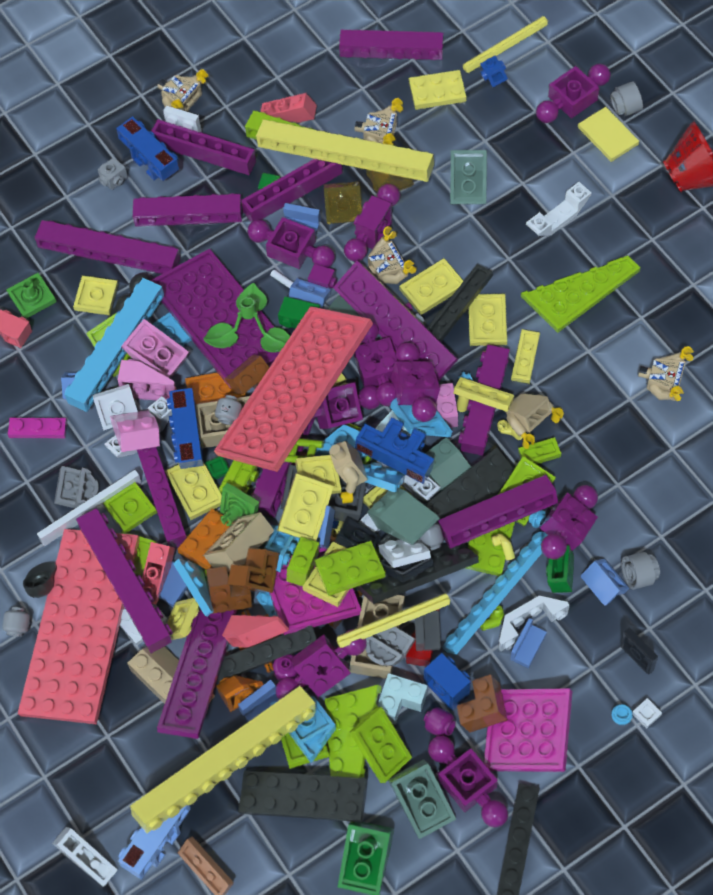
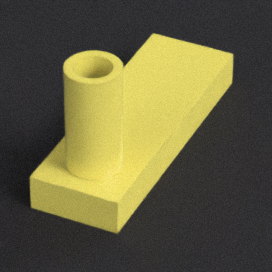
(481, 393)

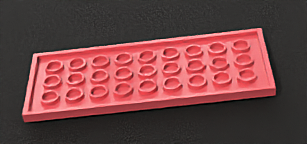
(293, 388)
(75, 635)

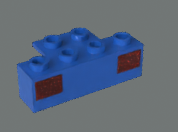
(147, 149)
(185, 428)
(396, 449)

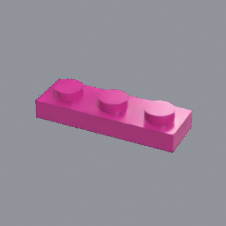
(37, 428)

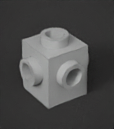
(112, 173)

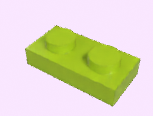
(541, 451)

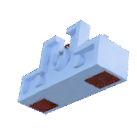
(147, 847)

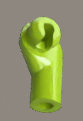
(494, 620)

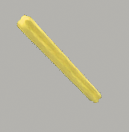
(505, 44)
(393, 620)

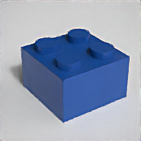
(447, 681)

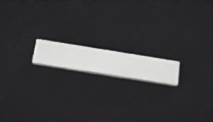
(69, 521)

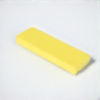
(525, 356)

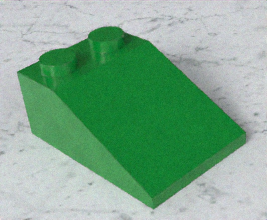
(365, 857)

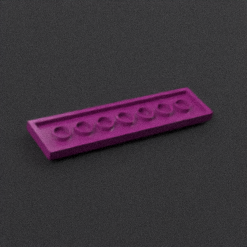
(392, 318)
(195, 676)

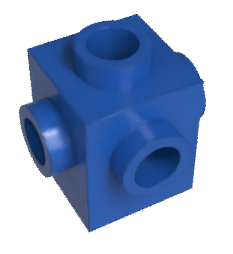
(493, 71)

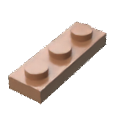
(205, 867)

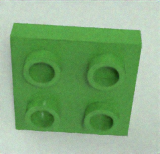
(31, 295)
(236, 504)

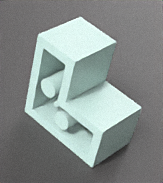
(399, 693)

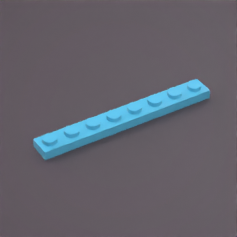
(495, 595)

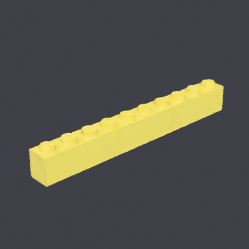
(345, 150)
(222, 760)

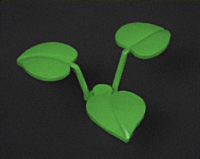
(248, 303)

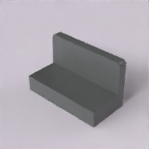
(427, 632)

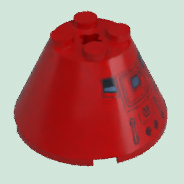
(691, 161)

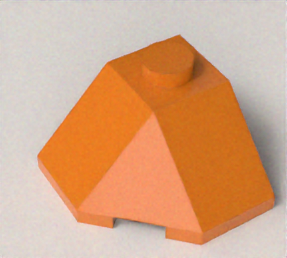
(236, 689)

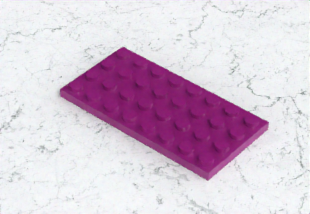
(206, 294)

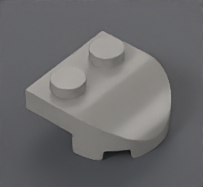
(75, 487)
(389, 646)

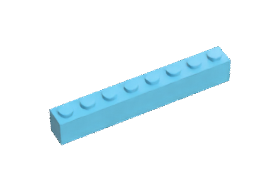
(108, 351)

